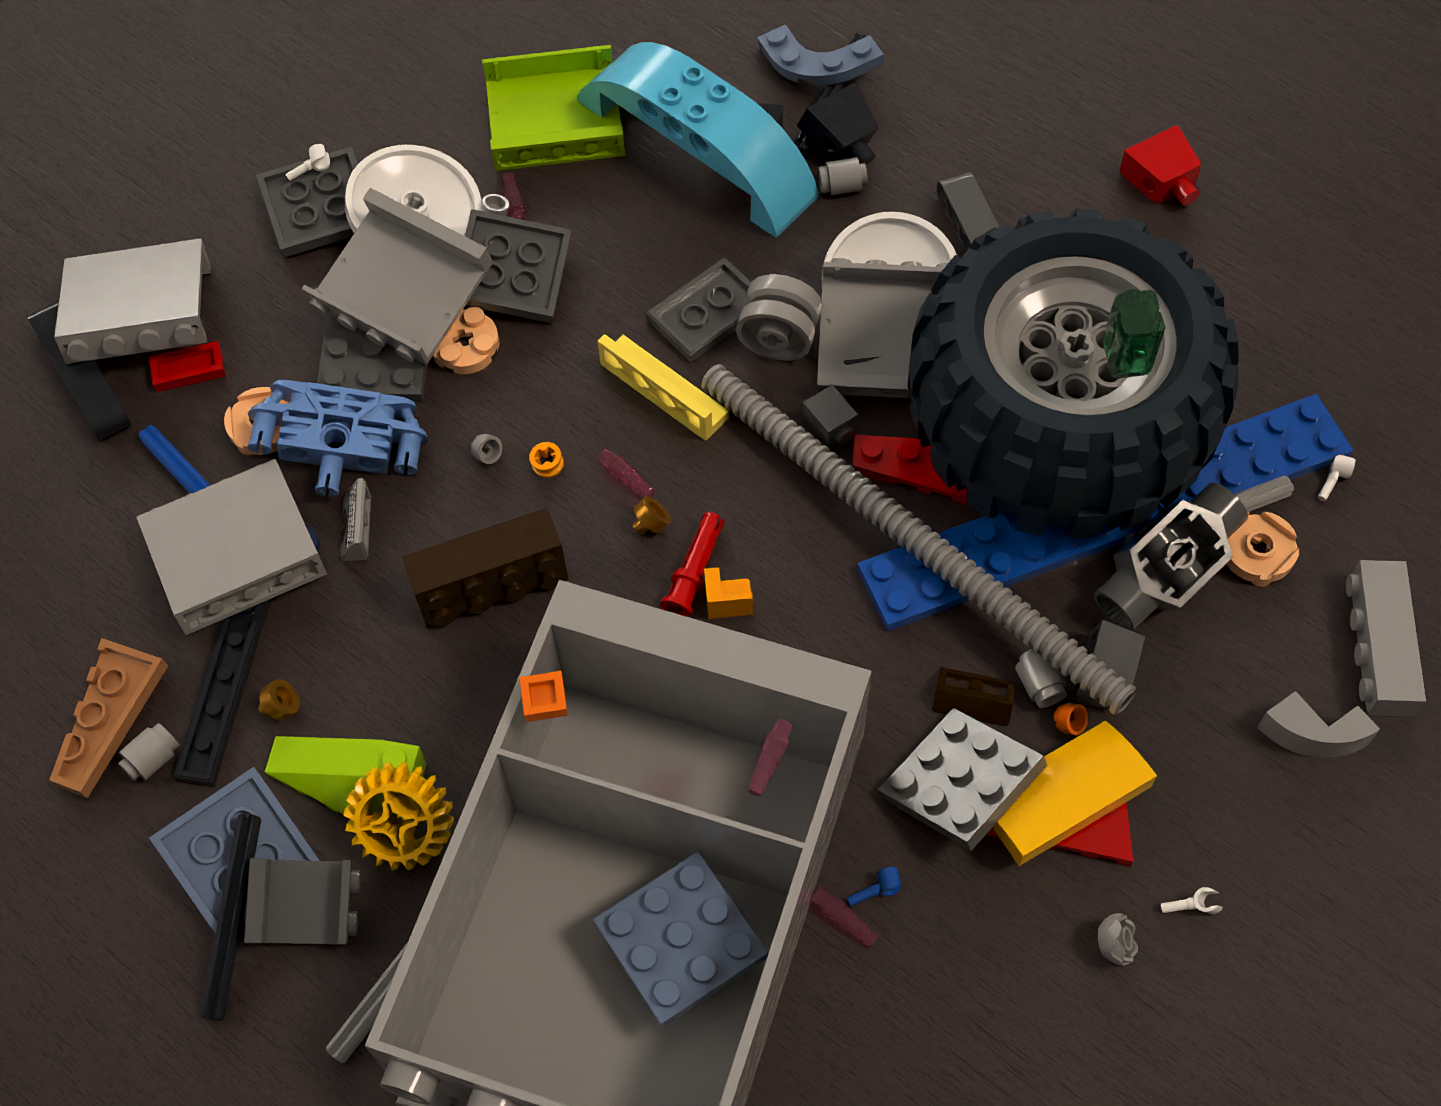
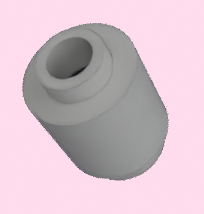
(842, 176)
(1041, 680)
(147, 752)

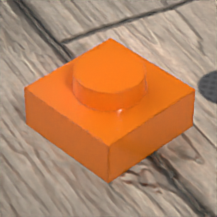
(543, 696)

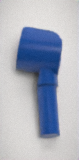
(888, 885)

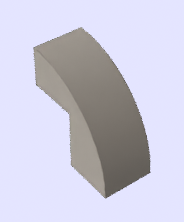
(1302, 731)

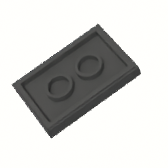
(702, 310)

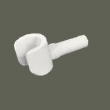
(318, 161)
(1341, 467)
(1191, 903)

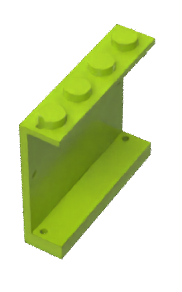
(538, 111)

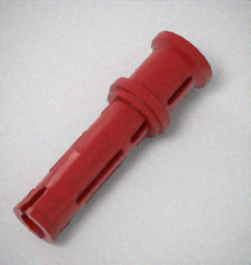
(688, 579)

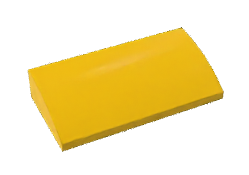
(1073, 791)

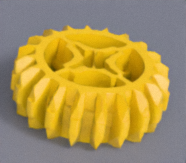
(387, 834)

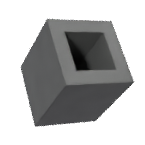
(830, 417)

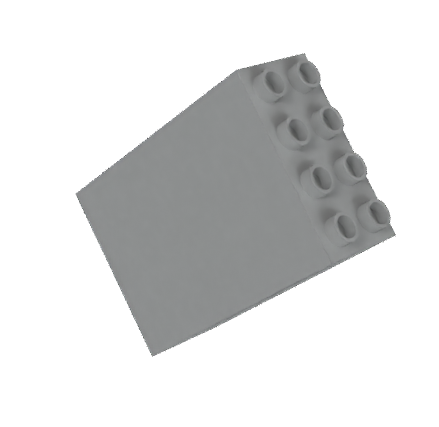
(666, 718)

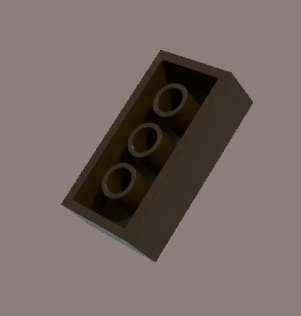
(486, 568)

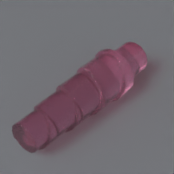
(512, 194)
(623, 471)
(772, 752)
(842, 915)

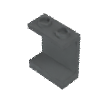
(301, 901)

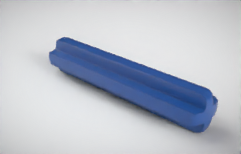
(172, 460)

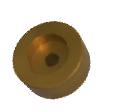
(650, 516)
(278, 700)

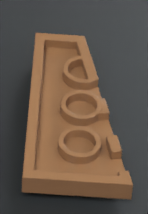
(110, 706)

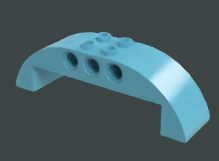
(712, 125)

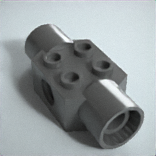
(1171, 556)

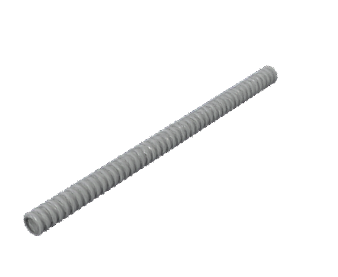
(919, 540)

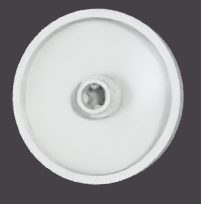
(418, 179)
(892, 238)

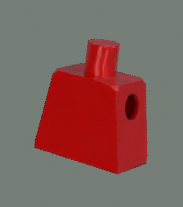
(1163, 167)

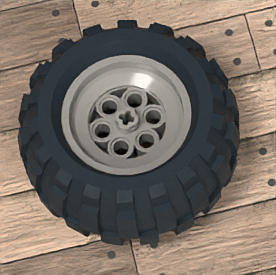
(1039, 308)

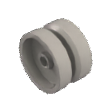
(779, 317)

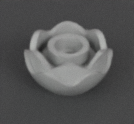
(1117, 940)

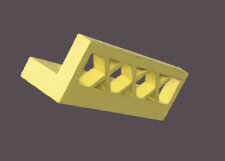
(662, 386)

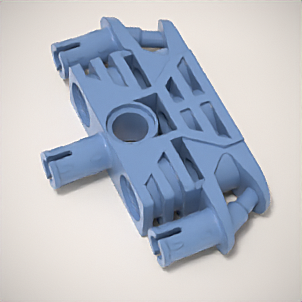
(331, 414)

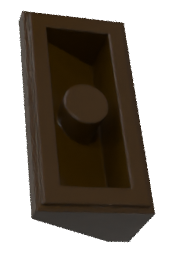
(975, 695)

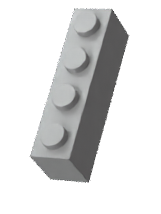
(1386, 639)

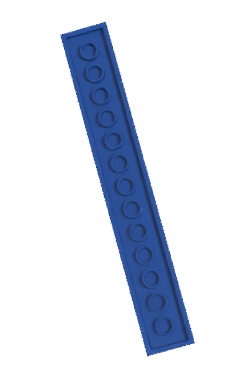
(1251, 452)

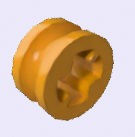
(544, 450)

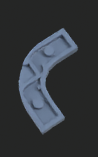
(825, 68)

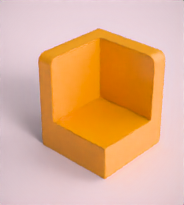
(727, 597)

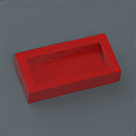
(187, 366)

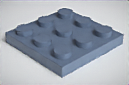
(201, 840)
(680, 939)

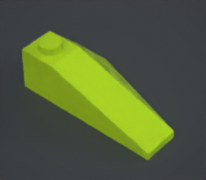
(332, 766)

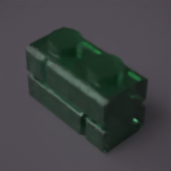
(1133, 333)

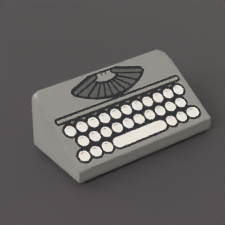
(356, 522)

